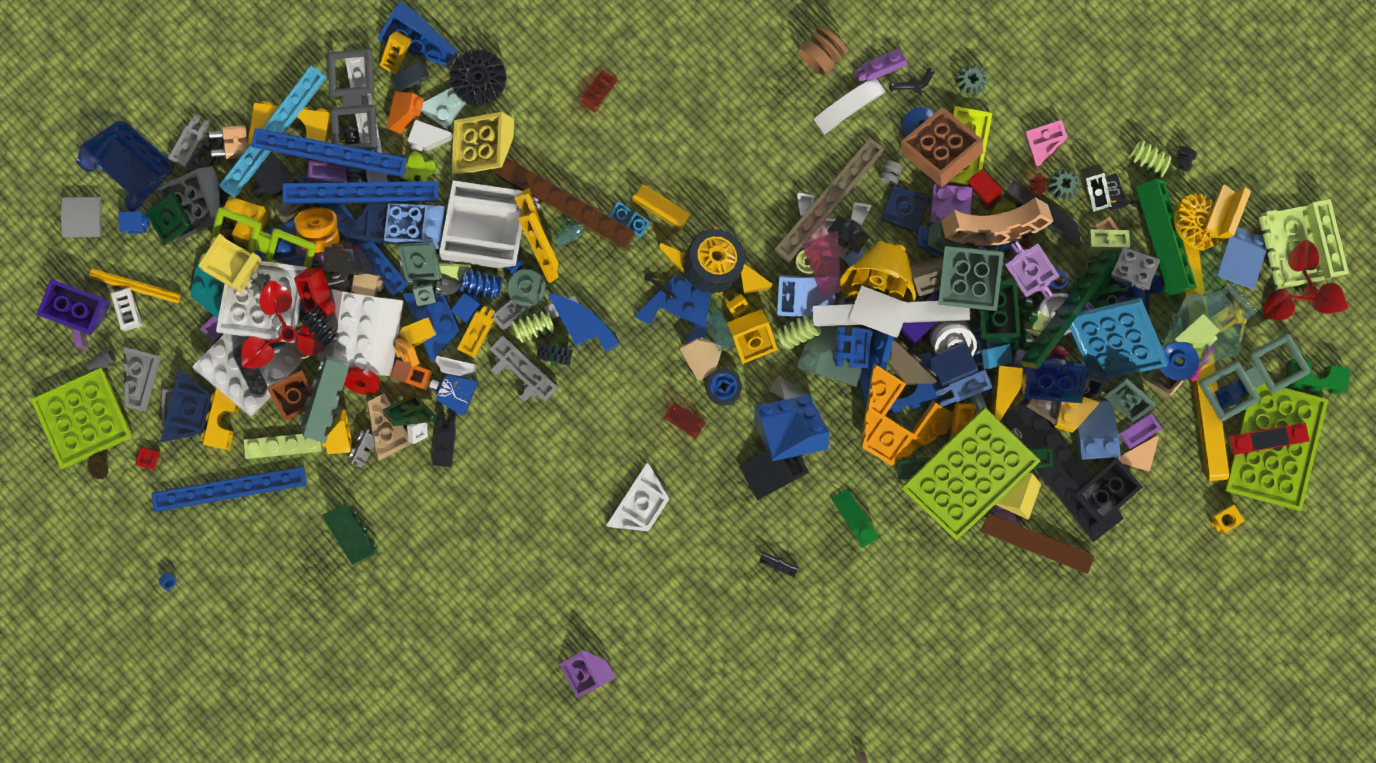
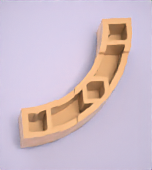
(997, 228)

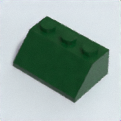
(1003, 324)
(351, 534)

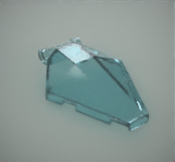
(1221, 314)

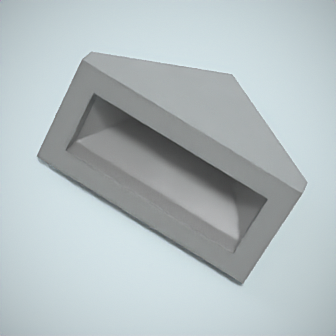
(785, 390)

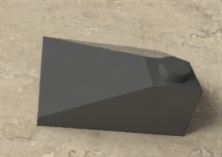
(198, 196)

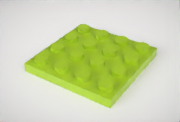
(81, 418)

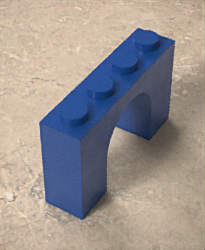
(921, 394)

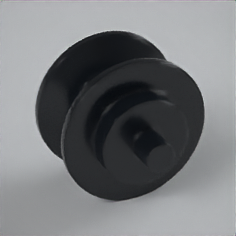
(349, 135)

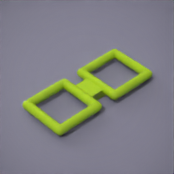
(260, 240)

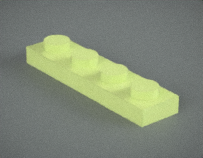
(280, 446)

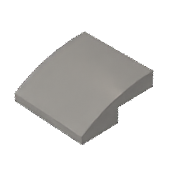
(81, 216)

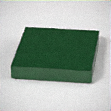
(169, 218)

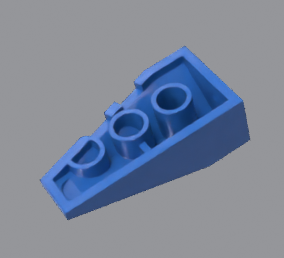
(424, 38)

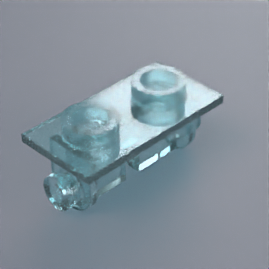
(719, 331)

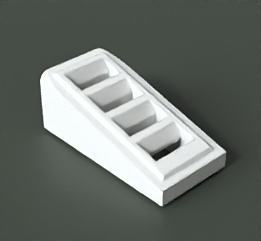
(133, 308)

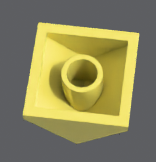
(1021, 497)

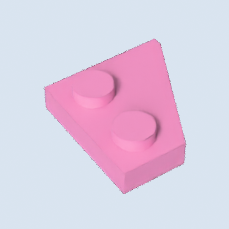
(1045, 140)

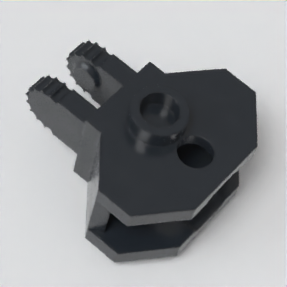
(850, 234)

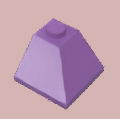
(586, 672)

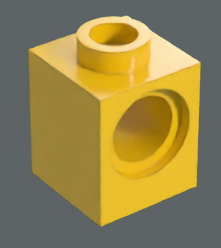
(1234, 519)

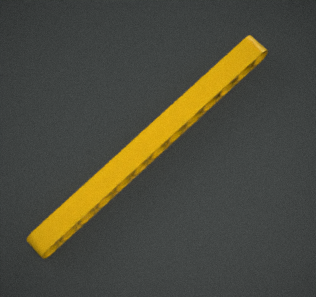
(1209, 424)

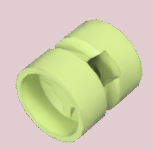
(802, 266)

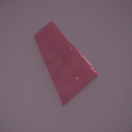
(824, 263)

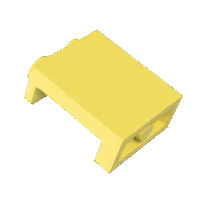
(229, 263)

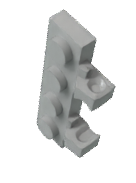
(512, 359)

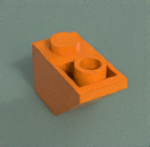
(411, 375)

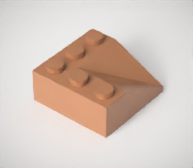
(942, 147)

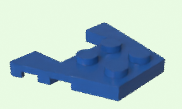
(687, 304)

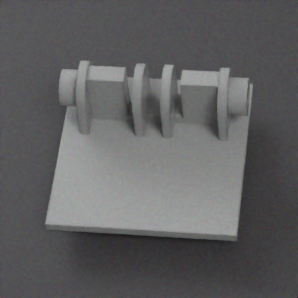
(1135, 268)

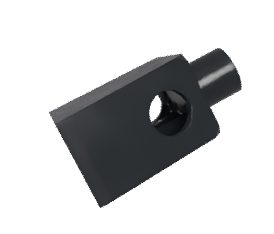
(271, 178)

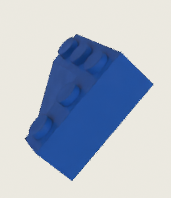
(791, 427)

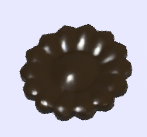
(97, 466)

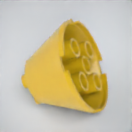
(883, 270)

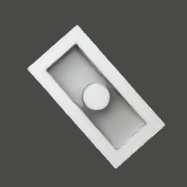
(427, 136)

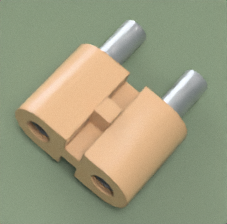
(234, 141)

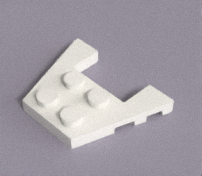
(859, 213)

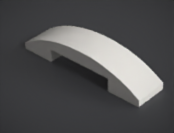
(849, 105)

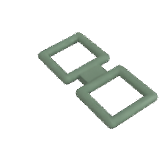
(1254, 377)

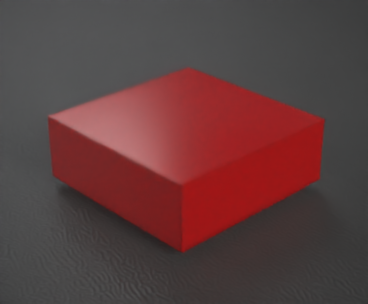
(147, 458)

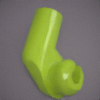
(1001, 207)

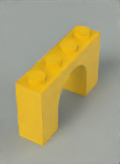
(316, 122)

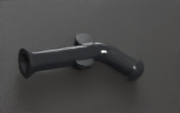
(917, 86)

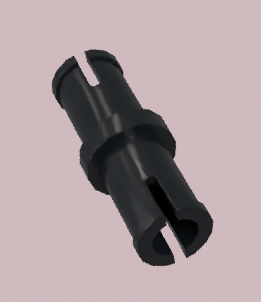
(778, 564)

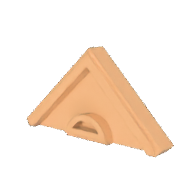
(1140, 456)

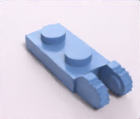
(966, 388)

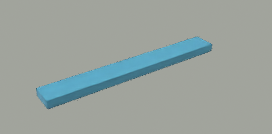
(279, 122)

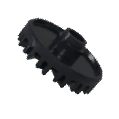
(476, 64)

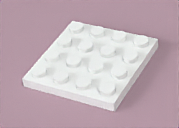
(242, 314)
(223, 373)

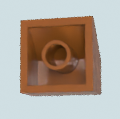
(291, 394)

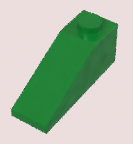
(855, 518)

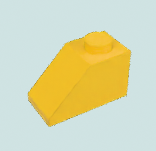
(339, 435)

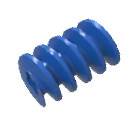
(481, 283)

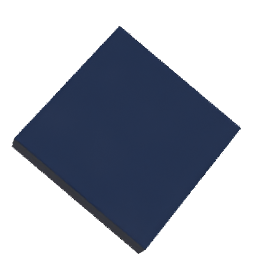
(904, 208)

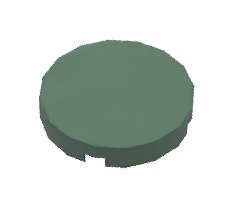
(526, 287)

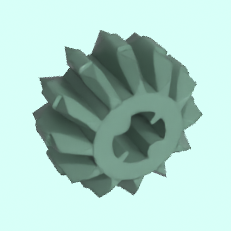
(965, 81)
(1063, 177)

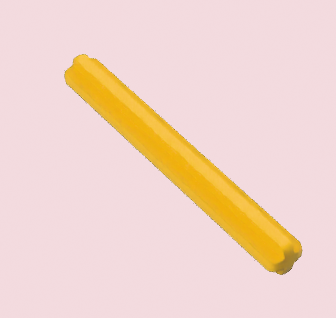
(134, 285)

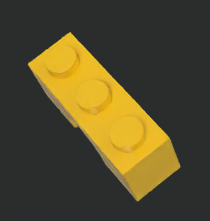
(215, 434)

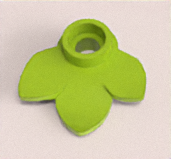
(418, 167)

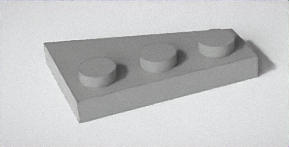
(140, 377)

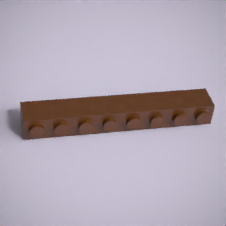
(566, 204)

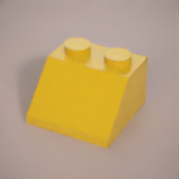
(752, 336)

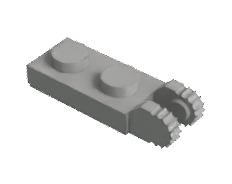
(189, 142)

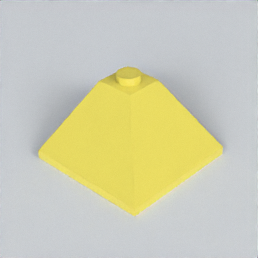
(481, 142)

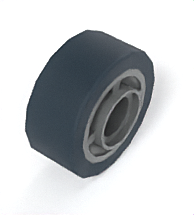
(410, 77)

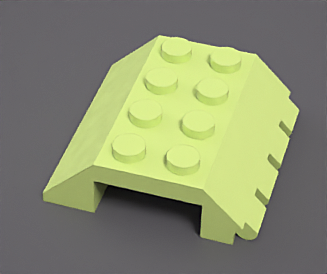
(1292, 226)

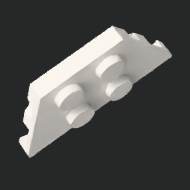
(641, 503)

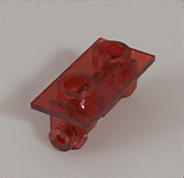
(684, 420)

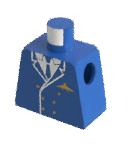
(454, 392)

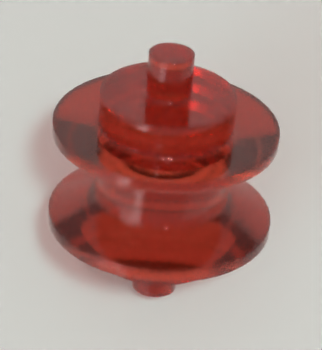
(1039, 184)

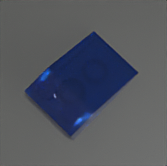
(1055, 381)

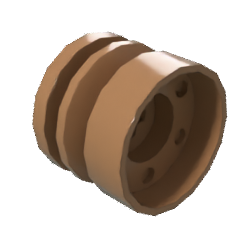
(825, 47)

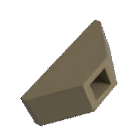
(909, 367)

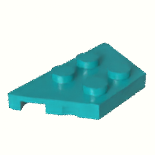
(207, 291)

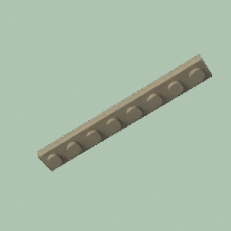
(829, 200)

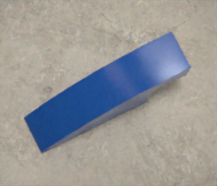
(582, 323)

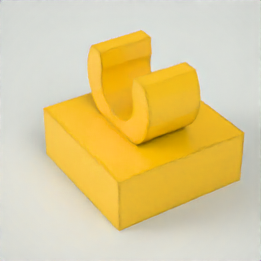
(737, 305)

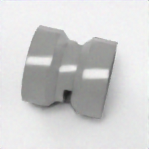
(891, 172)

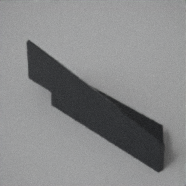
(1061, 223)

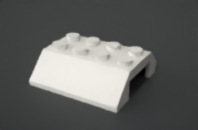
(365, 329)

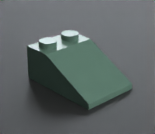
(1129, 399)

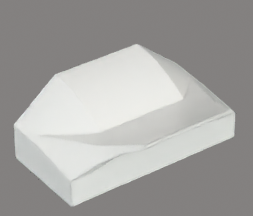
(455, 367)

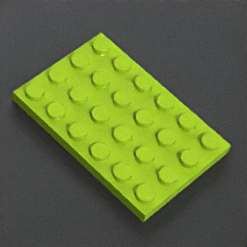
(1283, 472)
(970, 473)

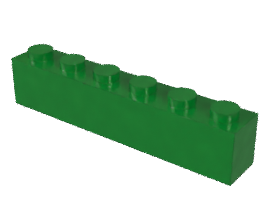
(1167, 243)

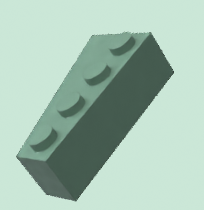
(323, 398)

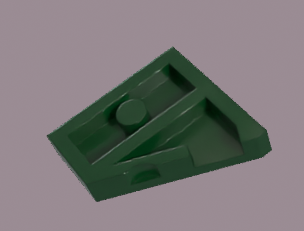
(409, 411)

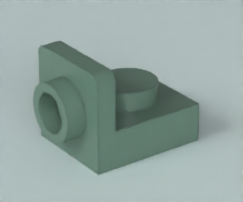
(424, 292)

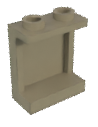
(927, 275)

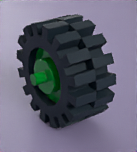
(554, 354)

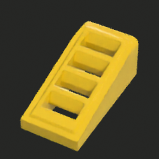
(400, 42)

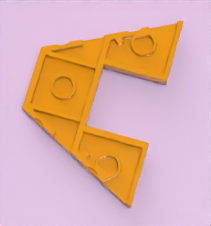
(886, 437)

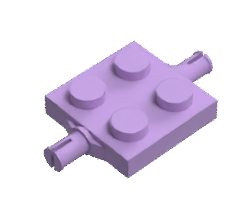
(1032, 270)

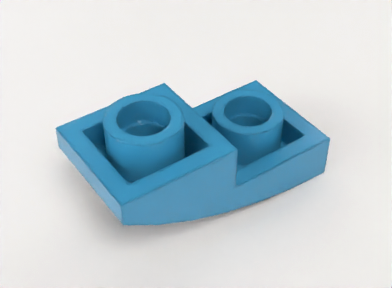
(629, 218)

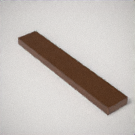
(1037, 543)

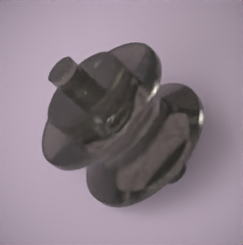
(259, 282)

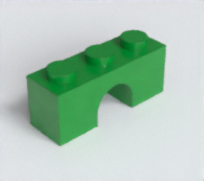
(1334, 380)

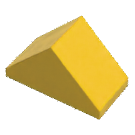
(753, 282)
(417, 332)

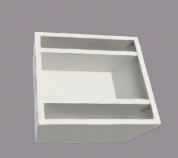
(481, 226)

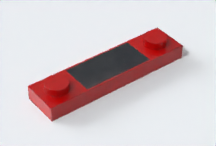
(1268, 438)

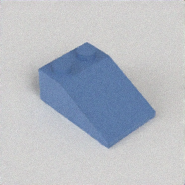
(1242, 258)
(1098, 434)

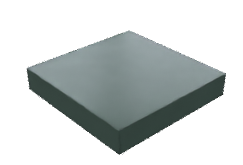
(419, 261)

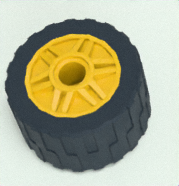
(713, 261)

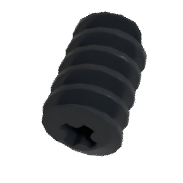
(319, 329)

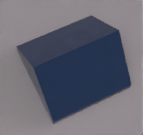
(954, 364)

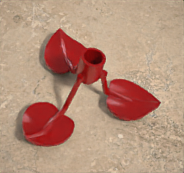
(272, 300)
(1326, 300)

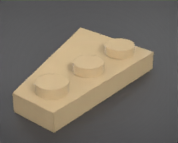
(386, 437)

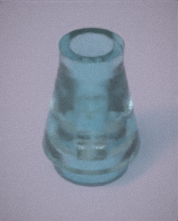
(569, 234)

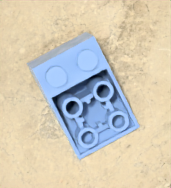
(415, 223)
(798, 295)

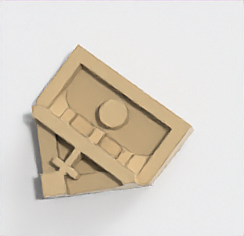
(701, 356)

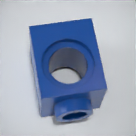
(133, 222)
(466, 307)

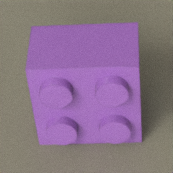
(947, 199)

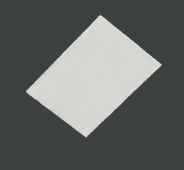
(879, 311)

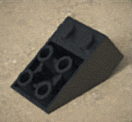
(768, 476)

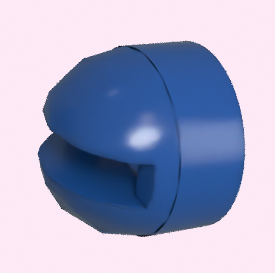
(284, 247)
(165, 584)

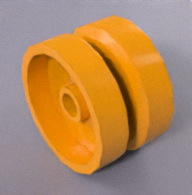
(317, 226)

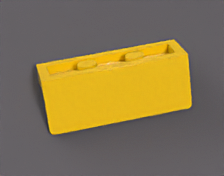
(661, 207)
(1227, 212)

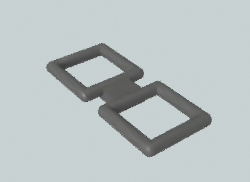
(352, 97)

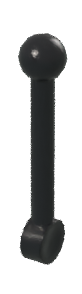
(1132, 203)
(648, 277)

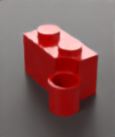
(314, 291)

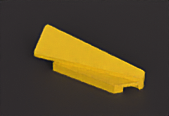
(535, 234)

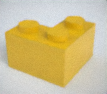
(241, 231)

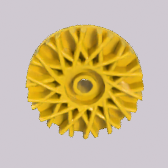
(1190, 221)

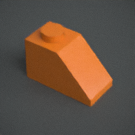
(404, 111)

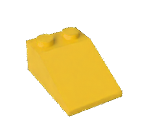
(1005, 386)

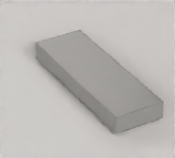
(508, 313)

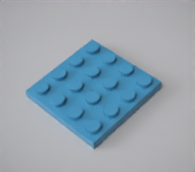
(1119, 338)

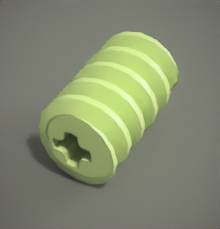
(1150, 157)
(533, 326)
(798, 333)

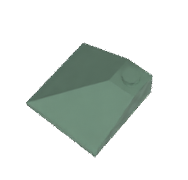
(970, 278)
(819, 356)

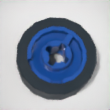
(727, 377)

